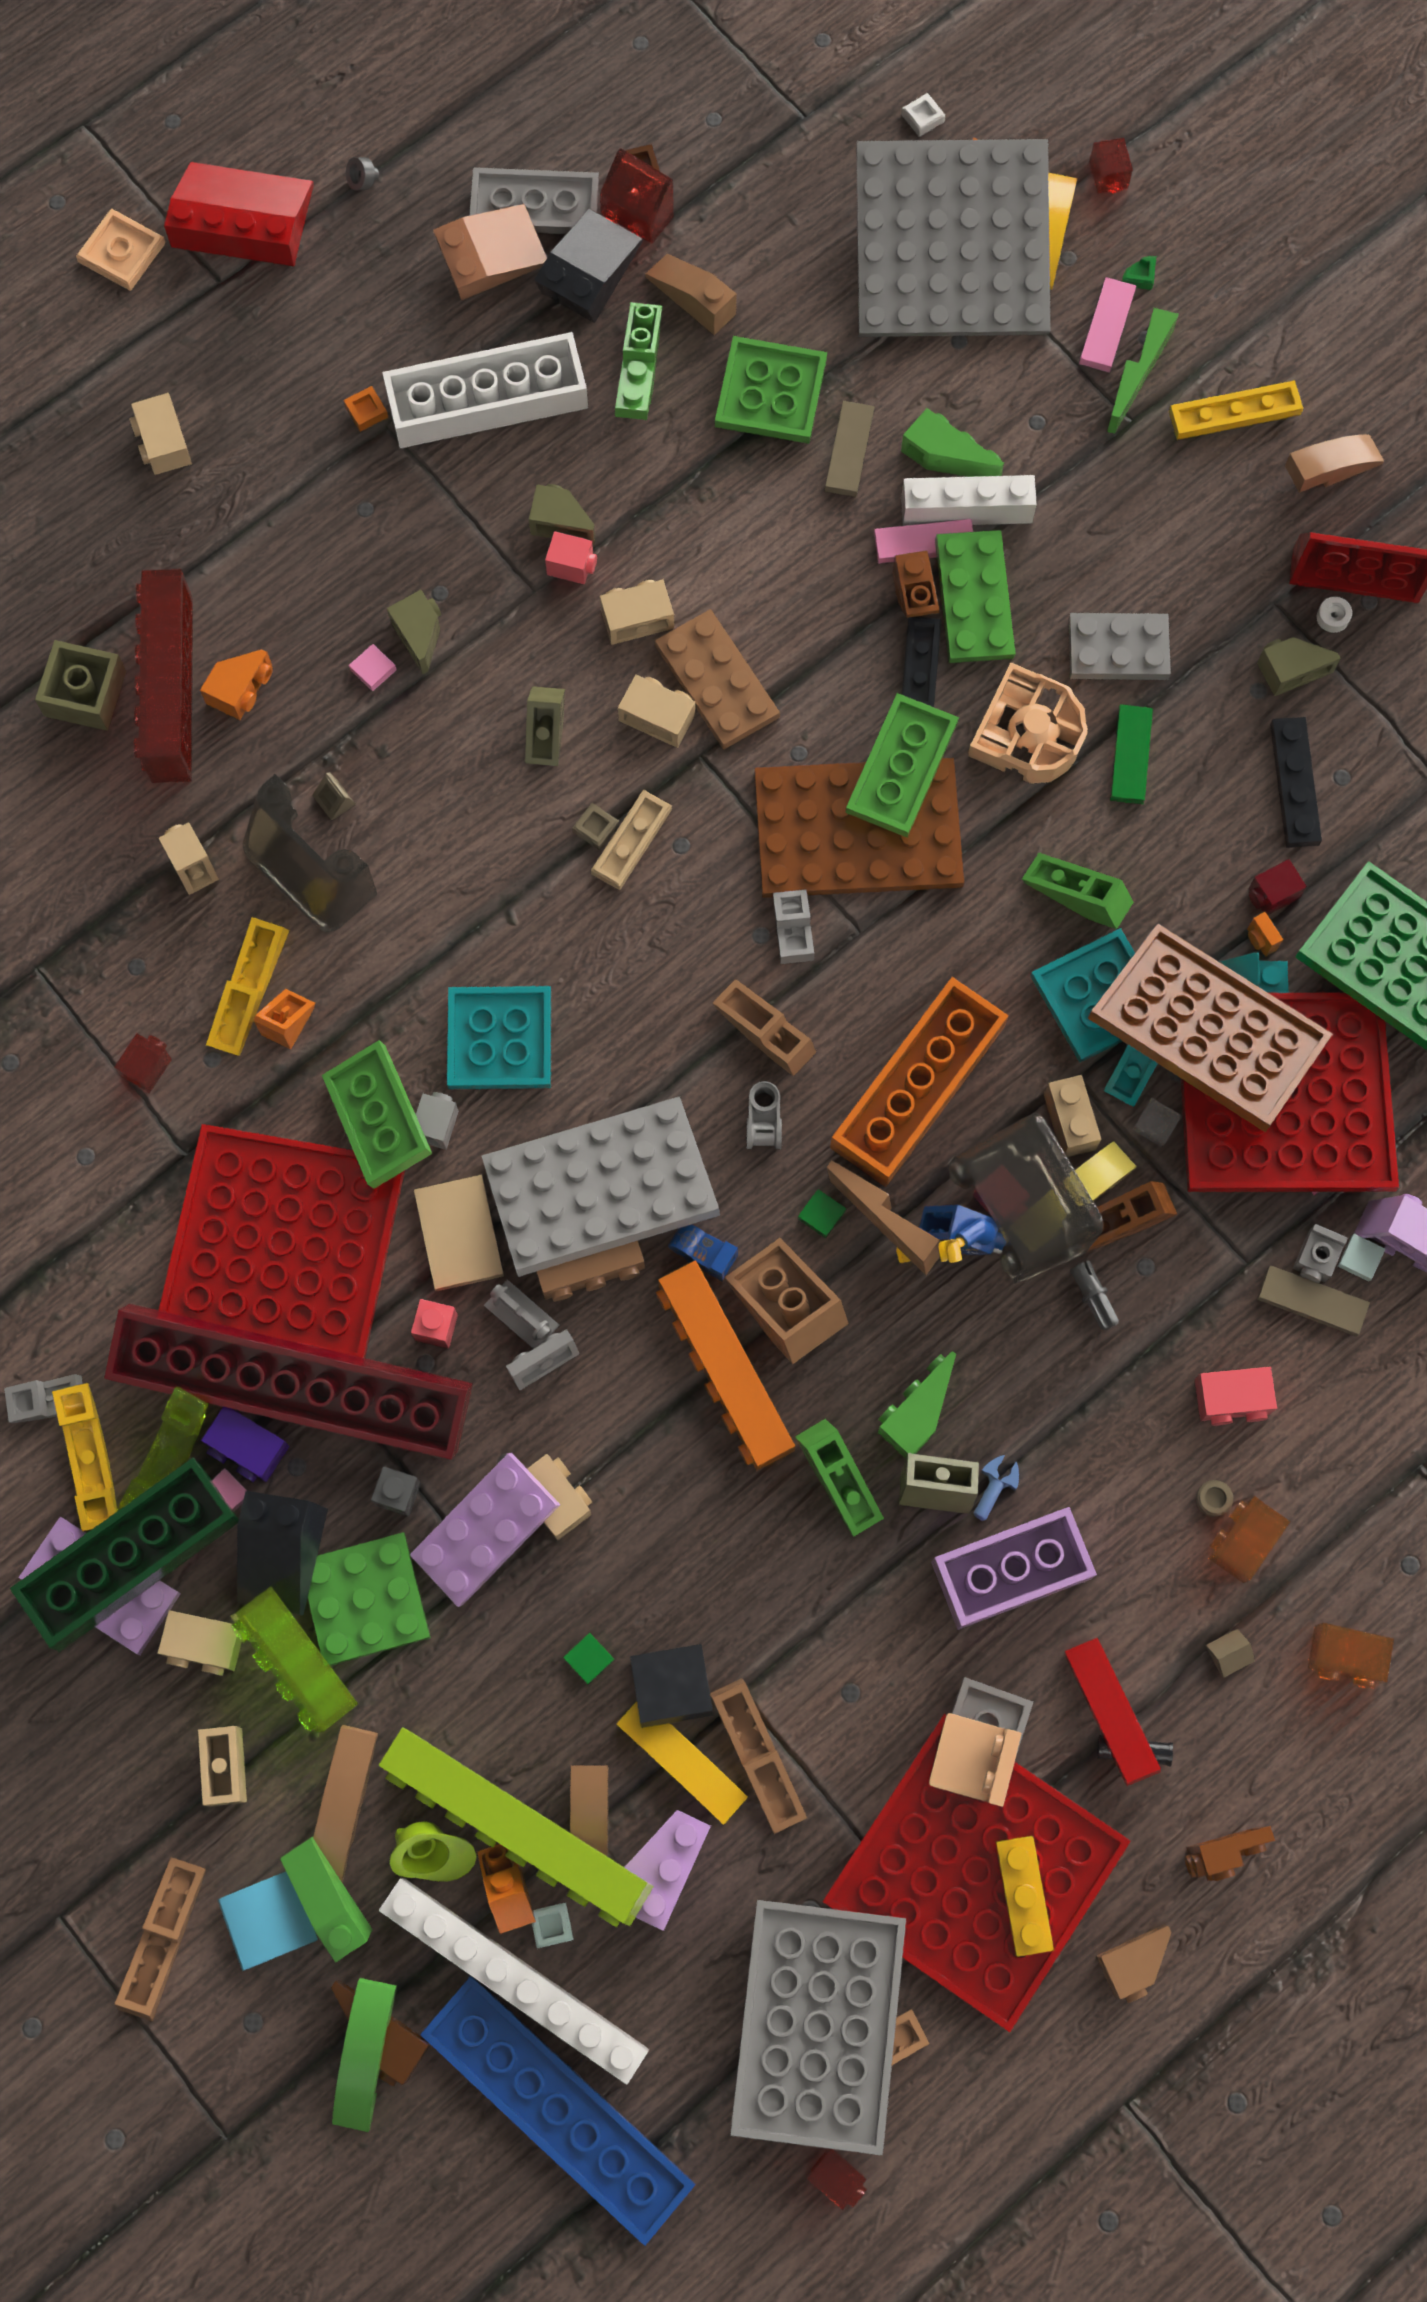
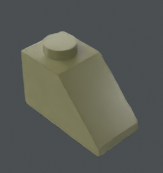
(559, 512)
(417, 626)
(1295, 663)
(544, 725)

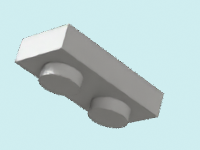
(551, 1354)

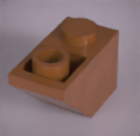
(915, 584)

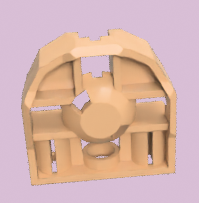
(1021, 692)

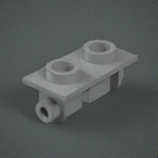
(520, 1314)

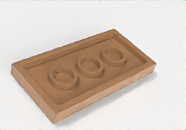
(717, 679)

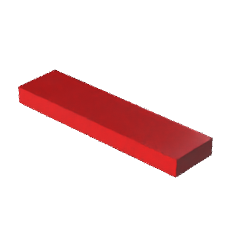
(1112, 1712)

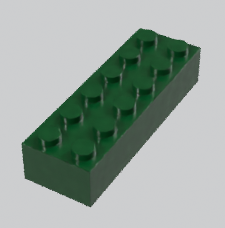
(124, 1555)

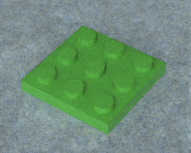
(771, 389)
(366, 1600)

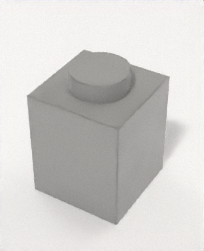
(437, 1118)

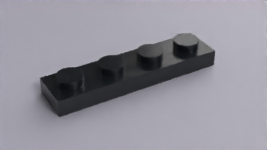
(1295, 782)

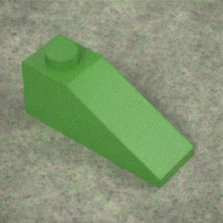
(1080, 889)
(839, 1476)
(326, 1900)

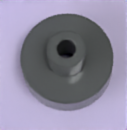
(361, 173)

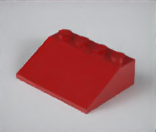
(238, 213)
(1359, 567)

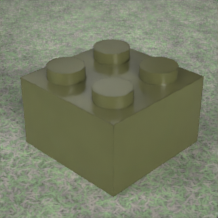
(81, 685)

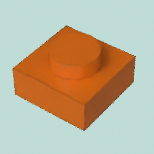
(365, 408)
(1264, 934)

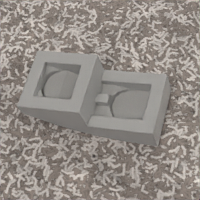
(793, 926)
(35, 1398)

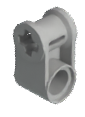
(764, 1123)

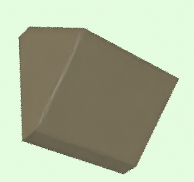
(332, 797)
(1231, 1652)

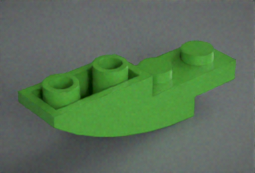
(639, 361)

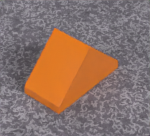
(284, 1018)

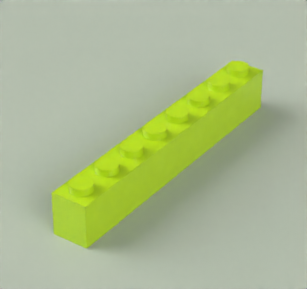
(517, 1827)

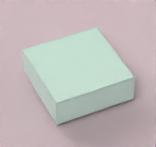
(1361, 1257)
(552, 1925)

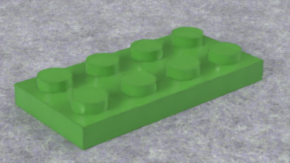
(975, 596)
(902, 765)
(376, 1114)

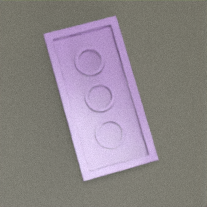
(484, 1529)
(135, 1621)

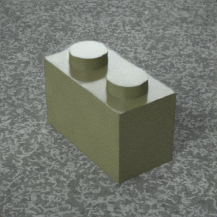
(938, 1483)

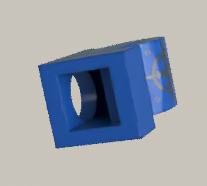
(709, 1252)

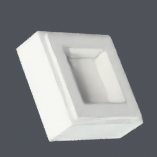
(923, 114)

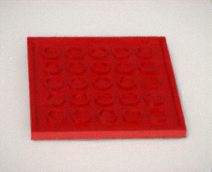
(1330, 1131)
(281, 1240)
(939, 1868)

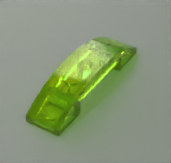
(173, 1443)

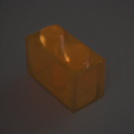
(1248, 1538)
(1350, 1654)

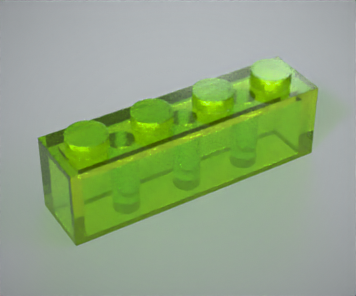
(293, 1660)

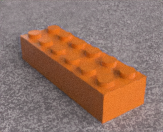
(918, 1081)

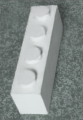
(981, 499)

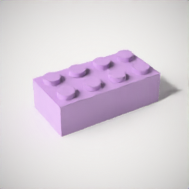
(1013, 1568)

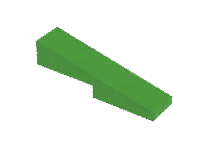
(1134, 374)

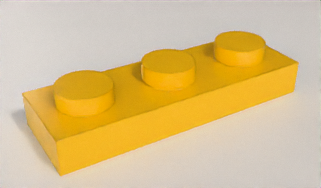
(1024, 1896)

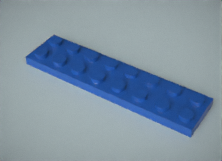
(558, 2110)

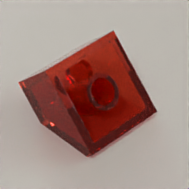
(637, 196)

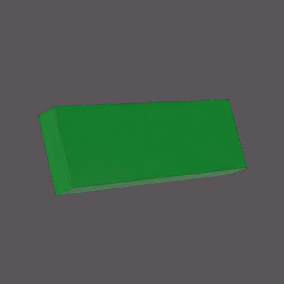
(1131, 754)

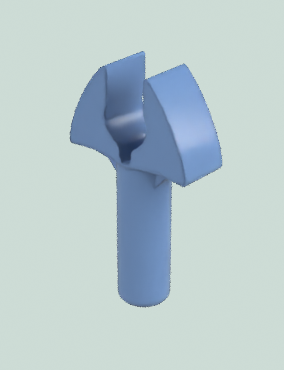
(995, 1486)

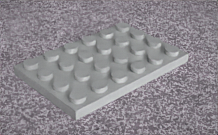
(600, 1186)
(819, 2027)

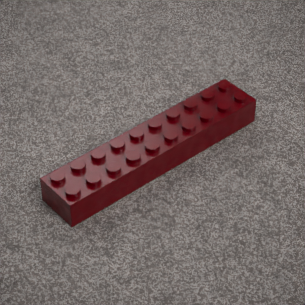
(289, 1381)

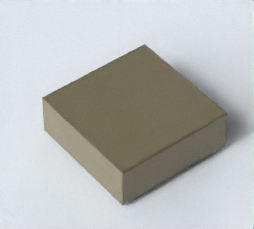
(595, 826)

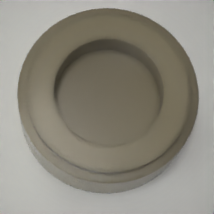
(1214, 1498)

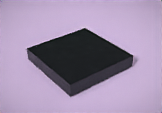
(671, 1686)

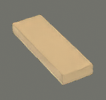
(631, 840)

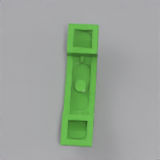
(362, 2054)

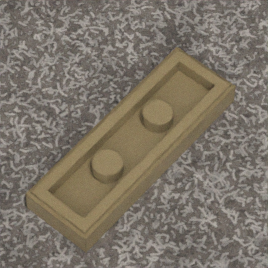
(849, 448)
(1313, 1300)

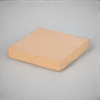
(120, 249)

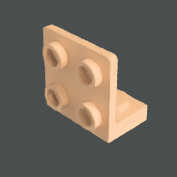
(975, 1759)

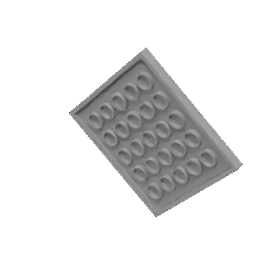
(953, 237)

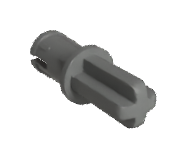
(1094, 1295)

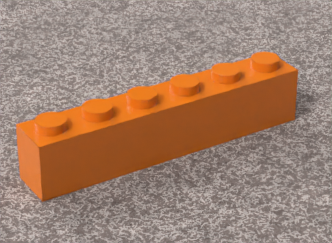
(725, 1365)

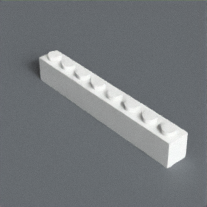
(514, 1980)

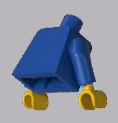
(959, 1232)

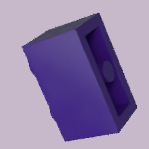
(245, 1444)

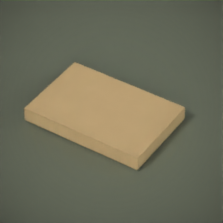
(458, 1233)

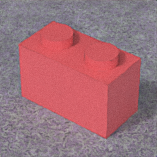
(1235, 1395)

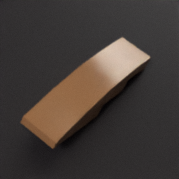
(344, 1795)

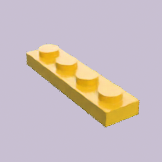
(1235, 410)

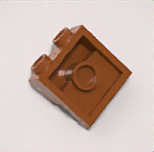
(1221, 1855)

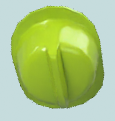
(430, 1854)

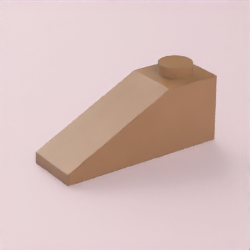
(695, 291)

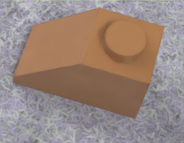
(1135, 1963)

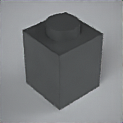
(396, 1491)

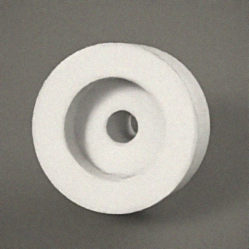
(1334, 614)

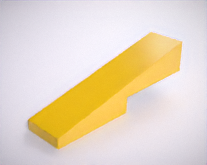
(247, 986)

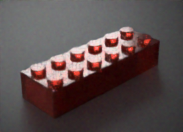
(164, 676)

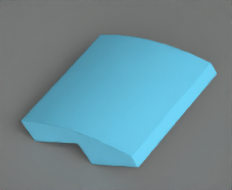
(266, 1921)

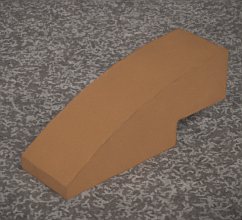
(1332, 461)
(765, 1027)
(590, 1805)

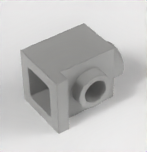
(1324, 1241)

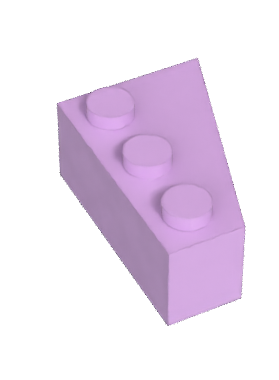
(1398, 1225)
(667, 1864)

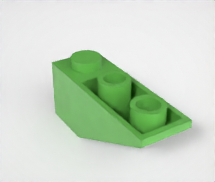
(945, 449)
(917, 1417)

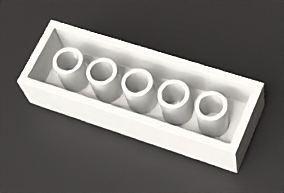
(486, 390)

